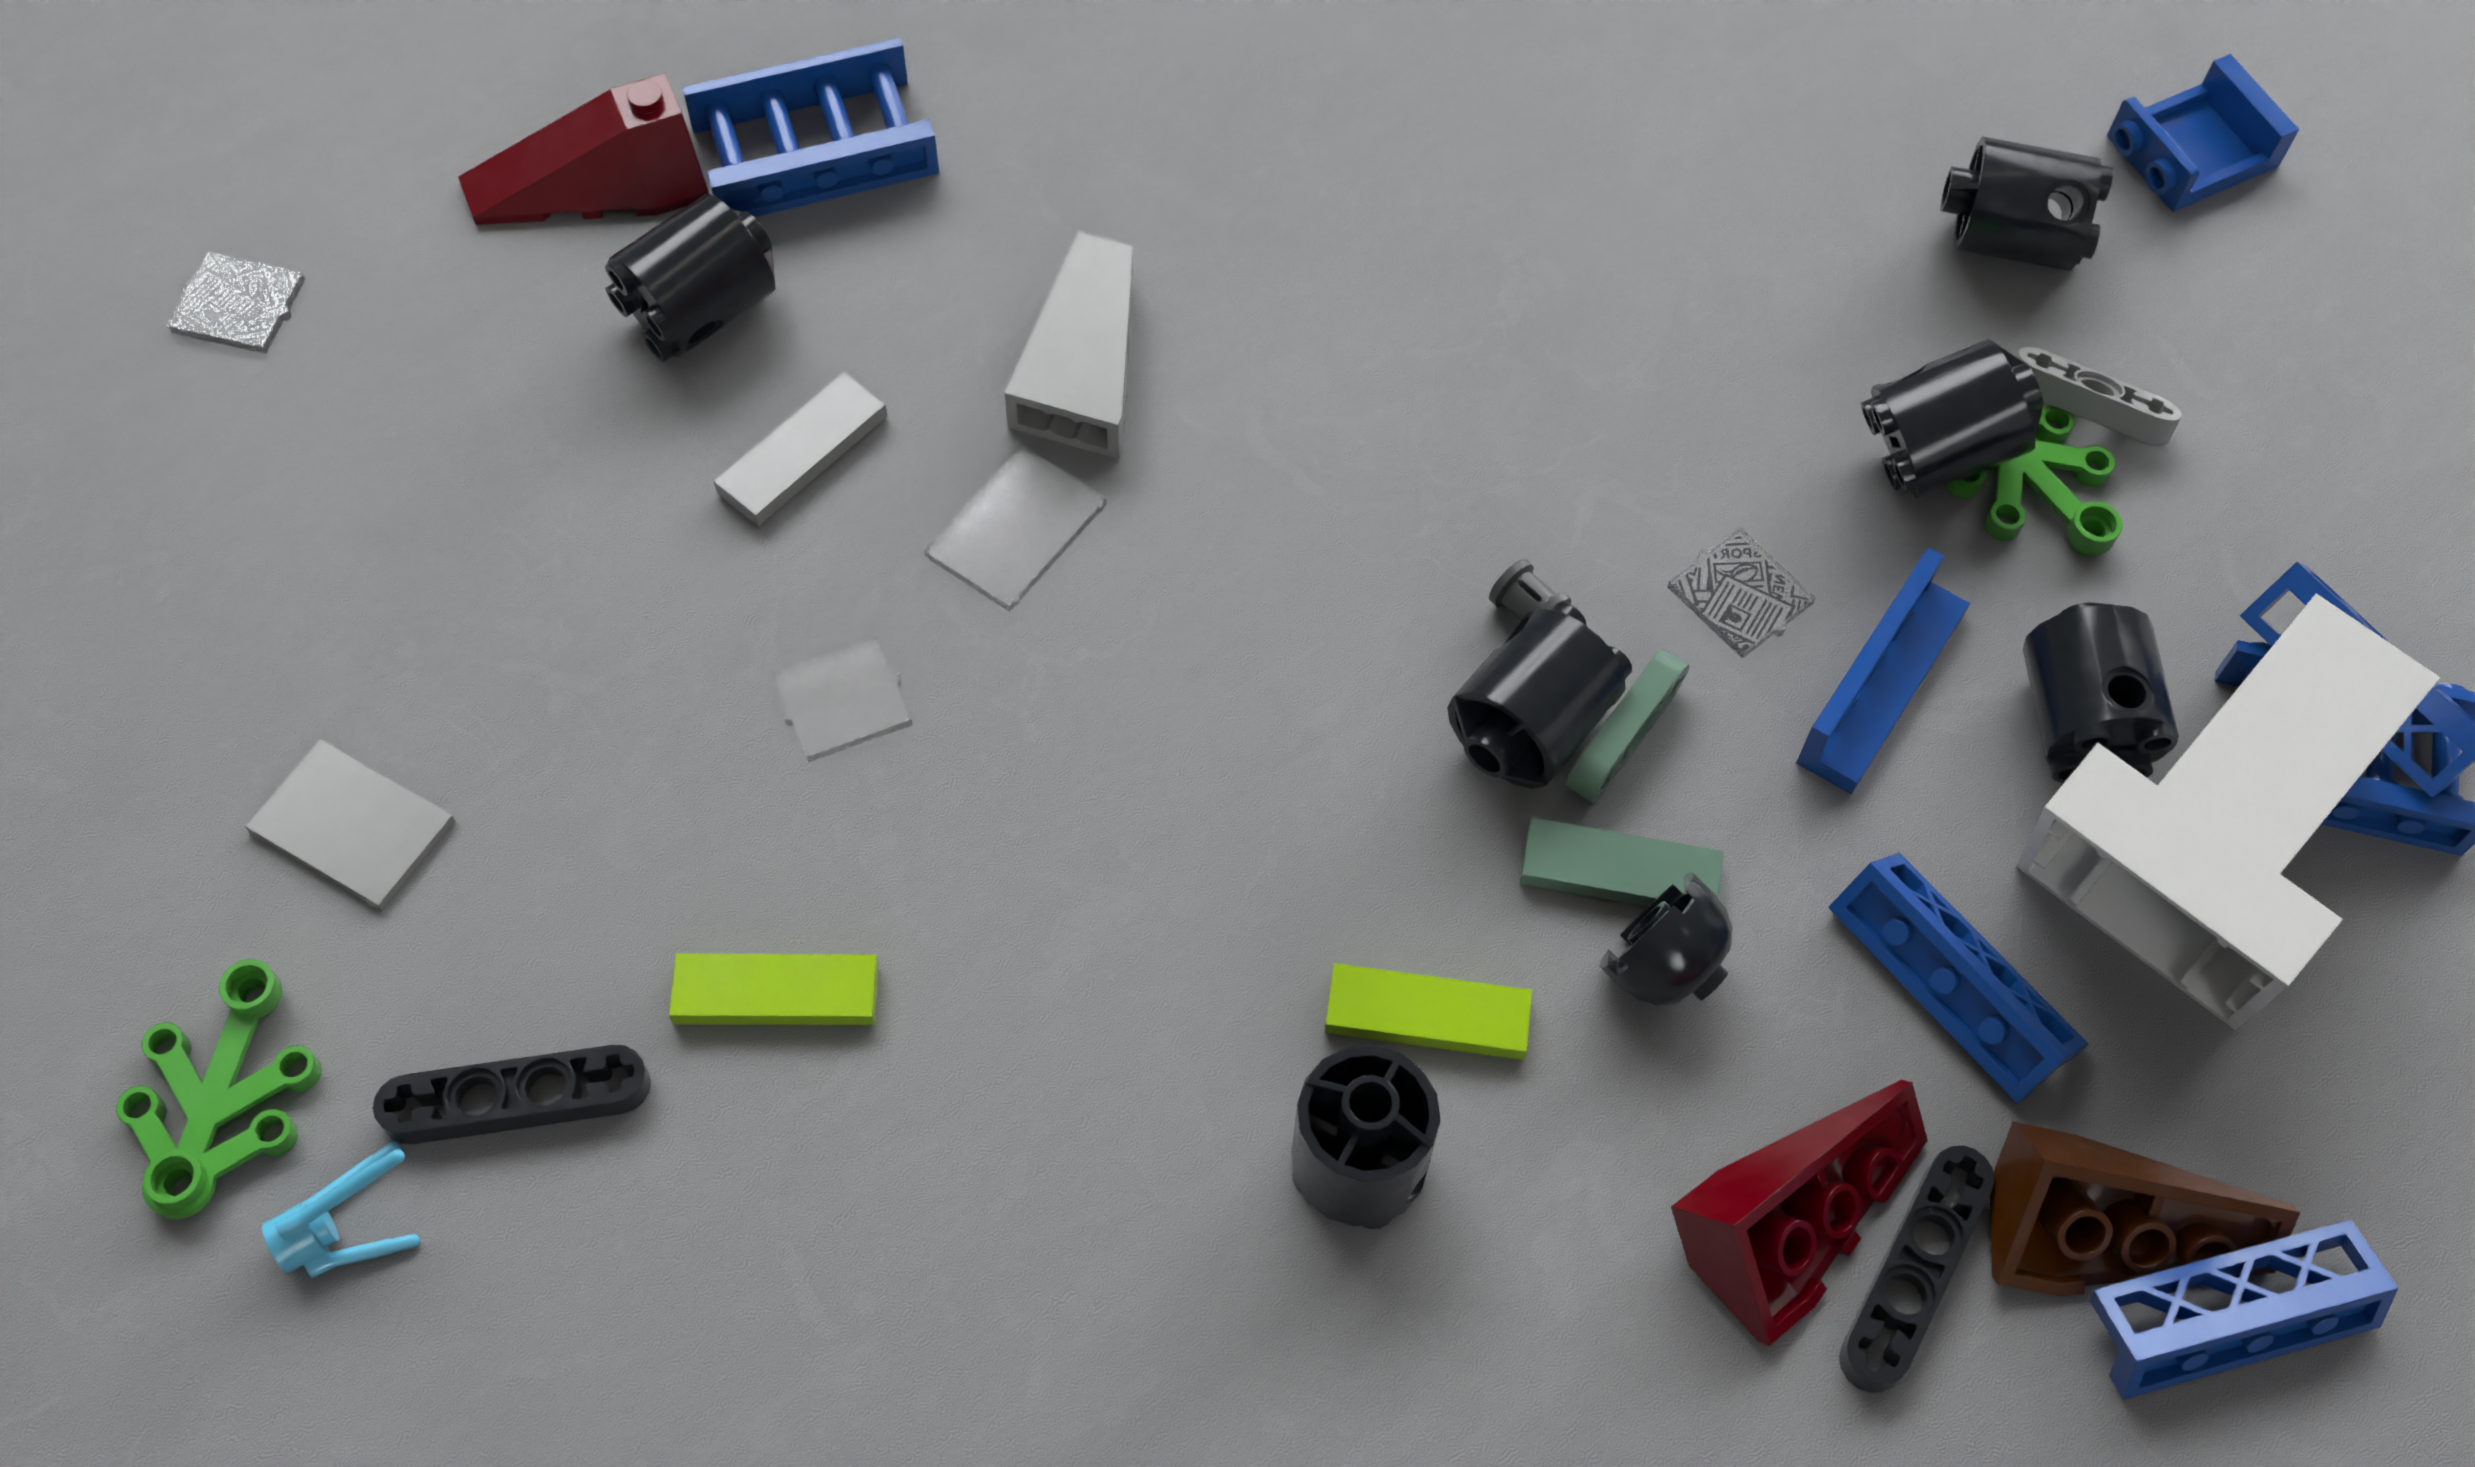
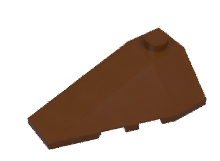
(2098, 1215)

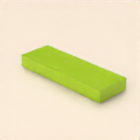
(774, 989)
(1429, 1011)

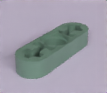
(1627, 726)

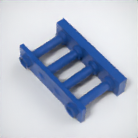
(824, 170)
(2377, 802)

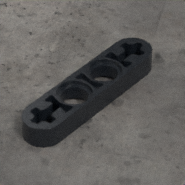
(512, 1104)
(1924, 1270)

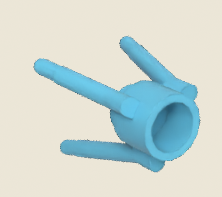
(305, 1230)

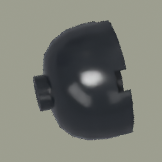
(1674, 946)

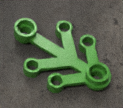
(2033, 468)
(215, 1099)

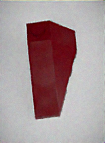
(603, 156)
(1784, 1213)

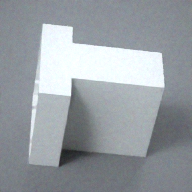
(2196, 862)

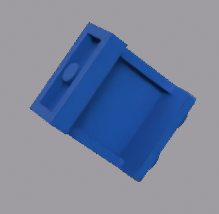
(2204, 136)

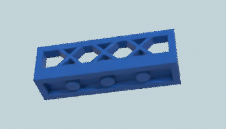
(1883, 678)
(2435, 706)
(1957, 975)
(2248, 1331)

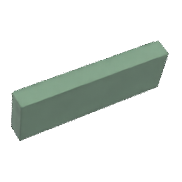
(1612, 863)

